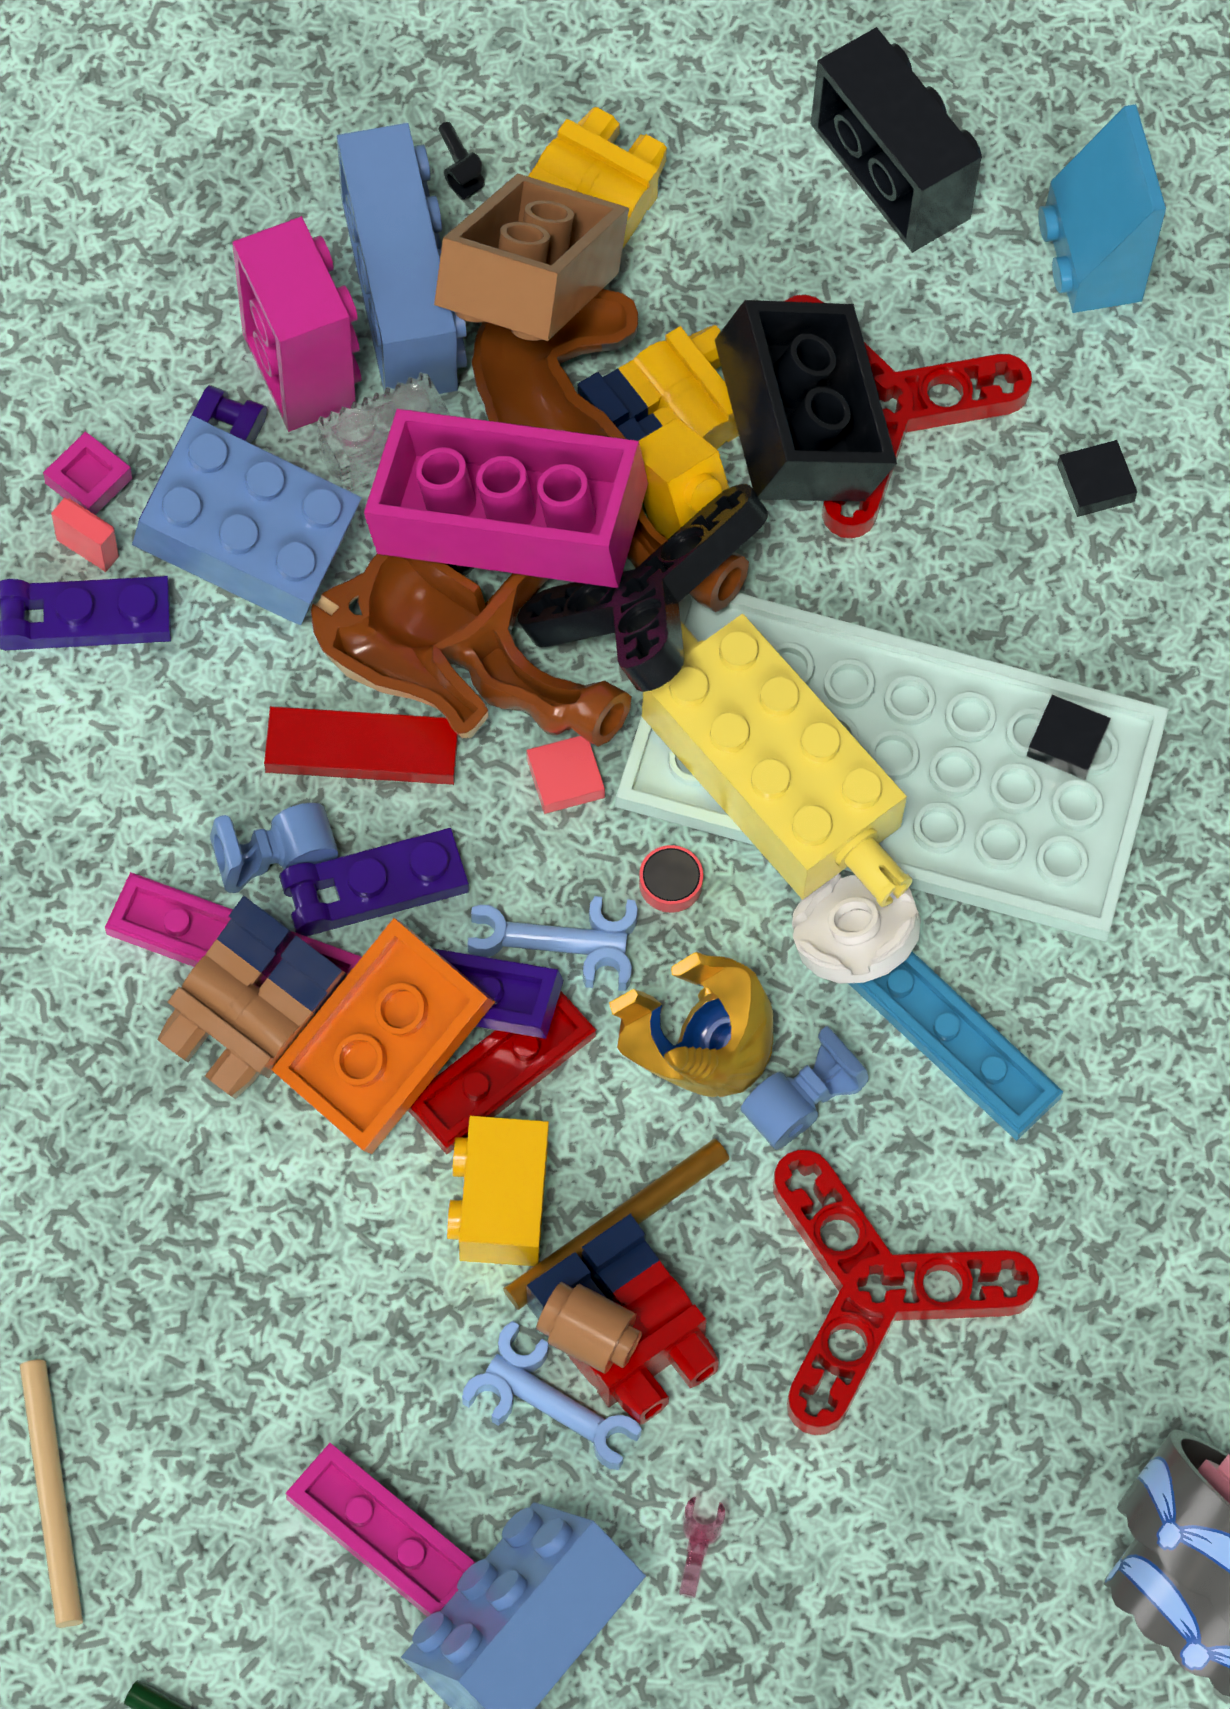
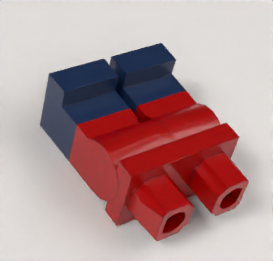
(672, 1328)

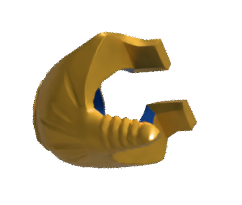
(722, 1039)

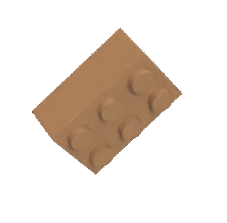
(530, 257)

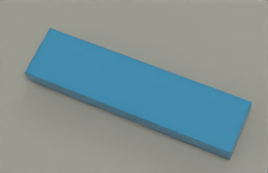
(962, 1045)

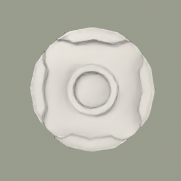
(849, 935)

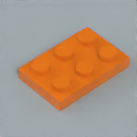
(382, 1036)

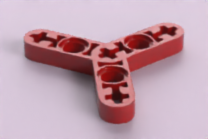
(918, 412)
(855, 1308)

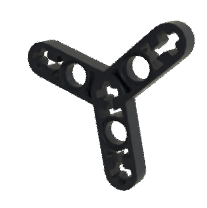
(646, 603)

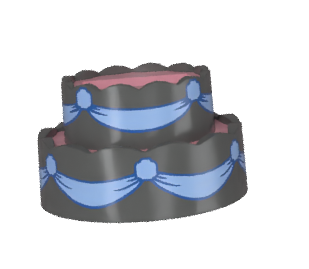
(1180, 1559)

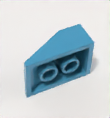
(1105, 217)

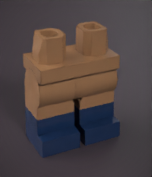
(251, 996)

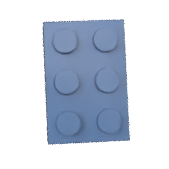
(245, 520)
(523, 1612)

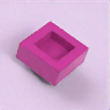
(88, 474)

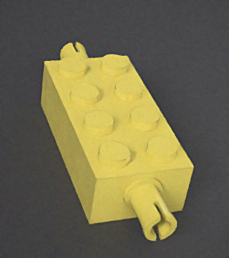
(779, 762)

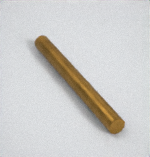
(639, 1206)

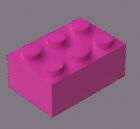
(297, 322)

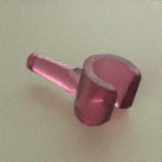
(699, 1538)

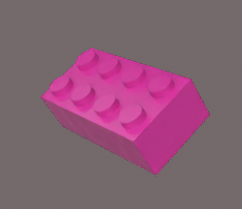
(507, 497)

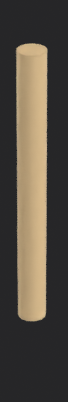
(51, 1494)

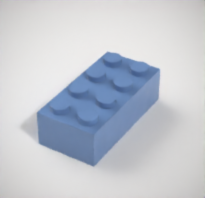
(398, 256)

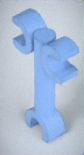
(603, 943)
(511, 1375)

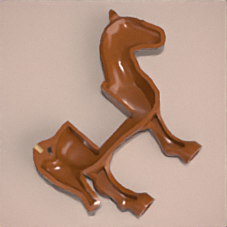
(431, 616)

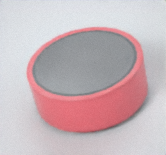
(671, 878)

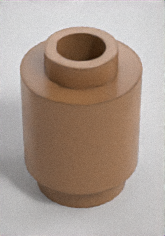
(589, 1327)

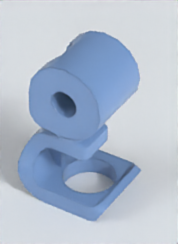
(295, 837)
(786, 1105)

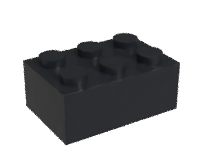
(895, 138)
(805, 401)

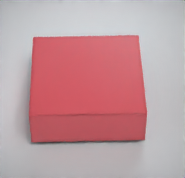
(85, 534)
(565, 774)

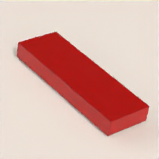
(360, 745)
(497, 1074)

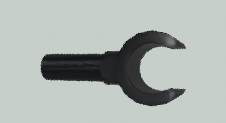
(464, 174)

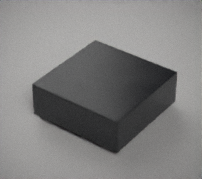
(1097, 478)
(1068, 737)

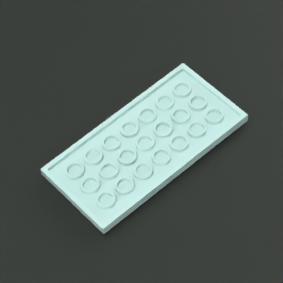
(956, 741)

